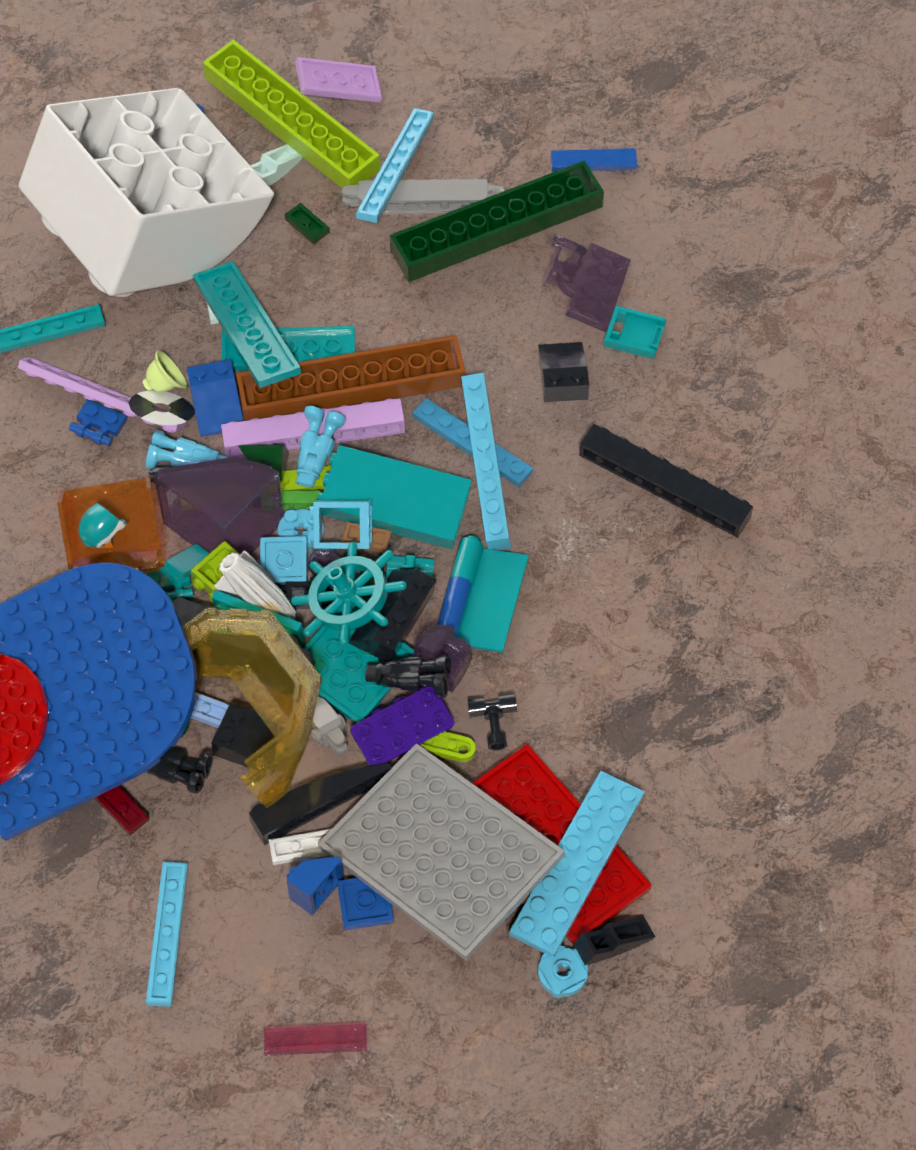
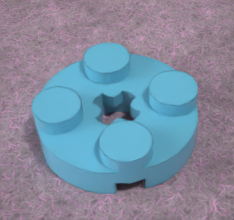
(297, 519)
(559, 985)

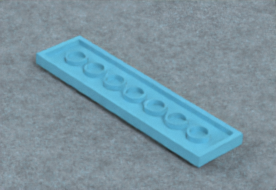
(587, 849)

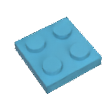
(285, 558)

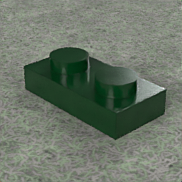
(307, 223)

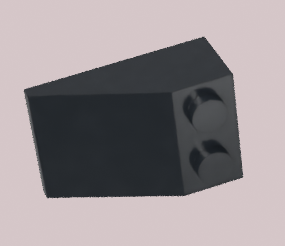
(563, 372)
(240, 734)

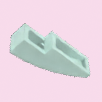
(276, 163)

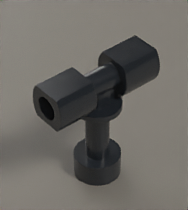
(493, 711)

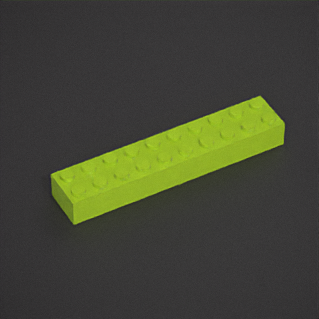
(291, 115)

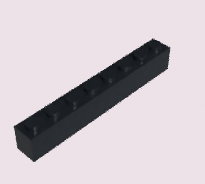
(666, 480)

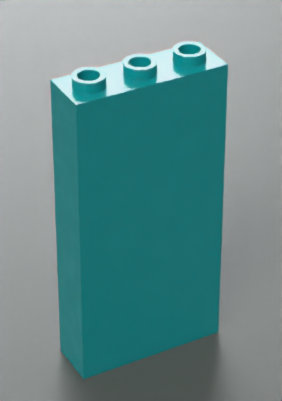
(404, 496)

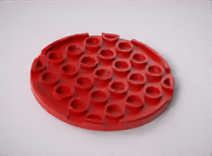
(21, 716)

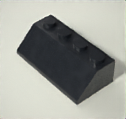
(402, 612)

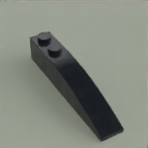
(313, 800)

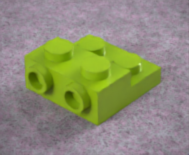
(208, 571)

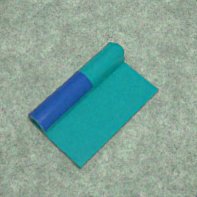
(482, 594)

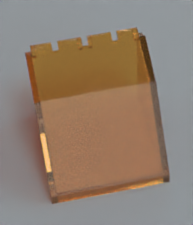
(128, 500)

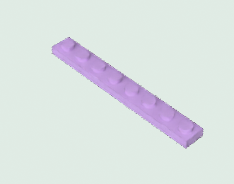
(89, 389)

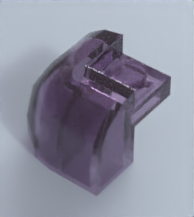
(441, 641)

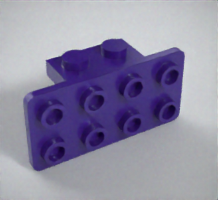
(401, 726)

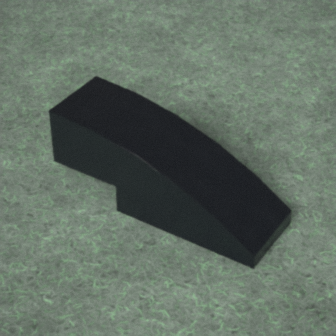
(613, 940)

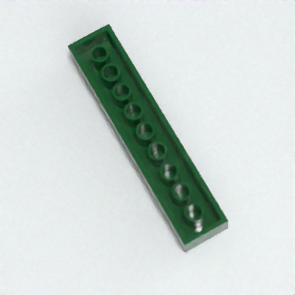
(496, 221)

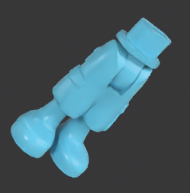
(315, 448)
(185, 451)

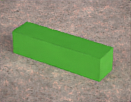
(298, 499)

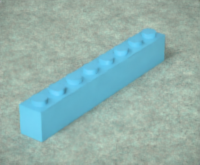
(486, 462)

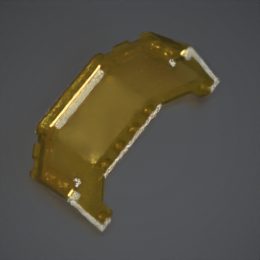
(272, 677)

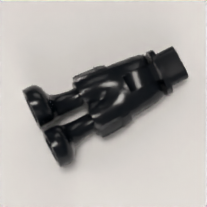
(409, 672)
(175, 761)

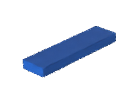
(596, 159)

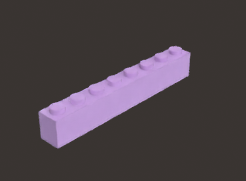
(361, 422)

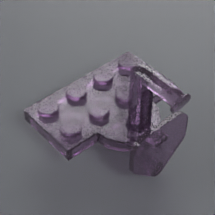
(590, 280)

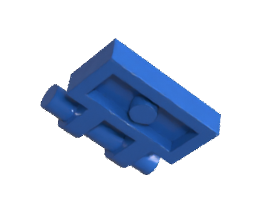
(100, 418)

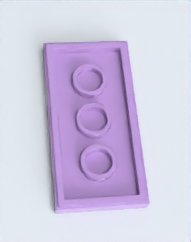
(338, 80)

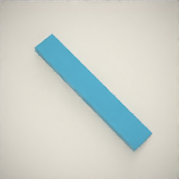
(167, 934)

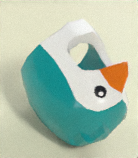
(99, 527)

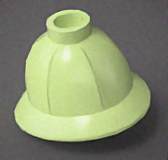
(163, 374)

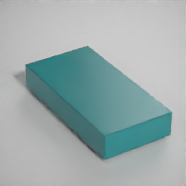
(185, 561)

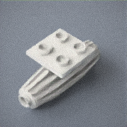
(251, 583)

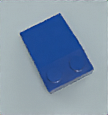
(214, 396)

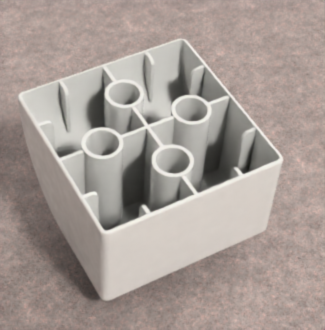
(141, 188)

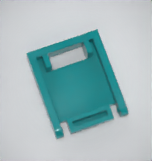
(639, 334)

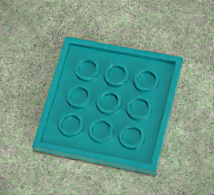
(345, 672)

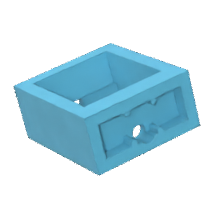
(366, 537)

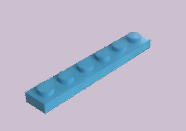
(459, 435)

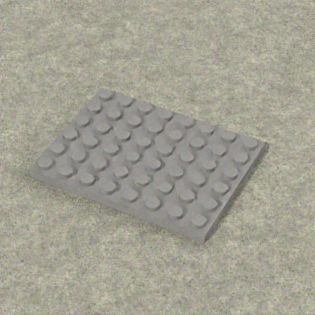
(441, 851)

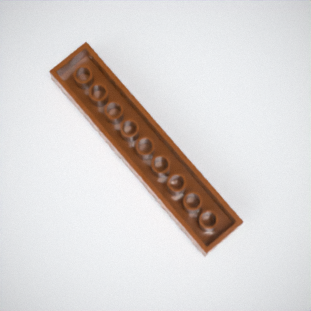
(358, 378)

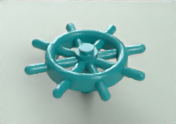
(348, 593)

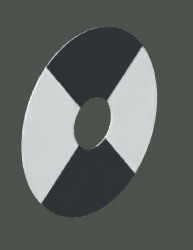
(142, 406)

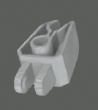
(329, 728)

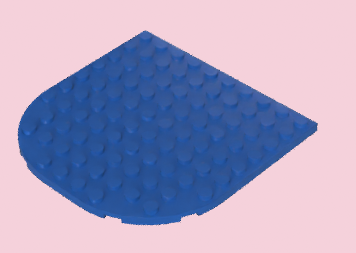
(112, 681)

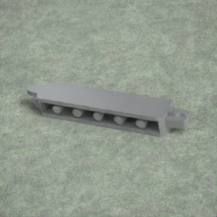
(425, 195)

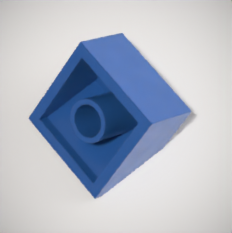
(314, 882)

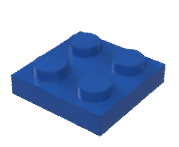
(362, 905)

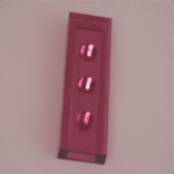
(315, 1039)

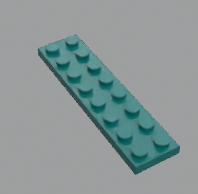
(246, 324)

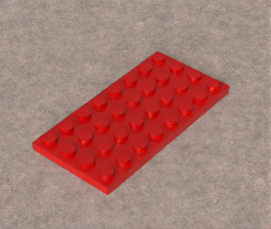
(541, 800)

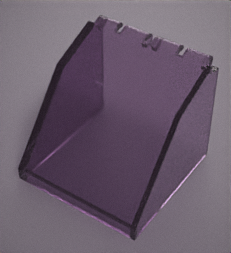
(221, 502)

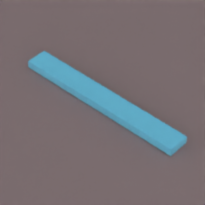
(395, 166)

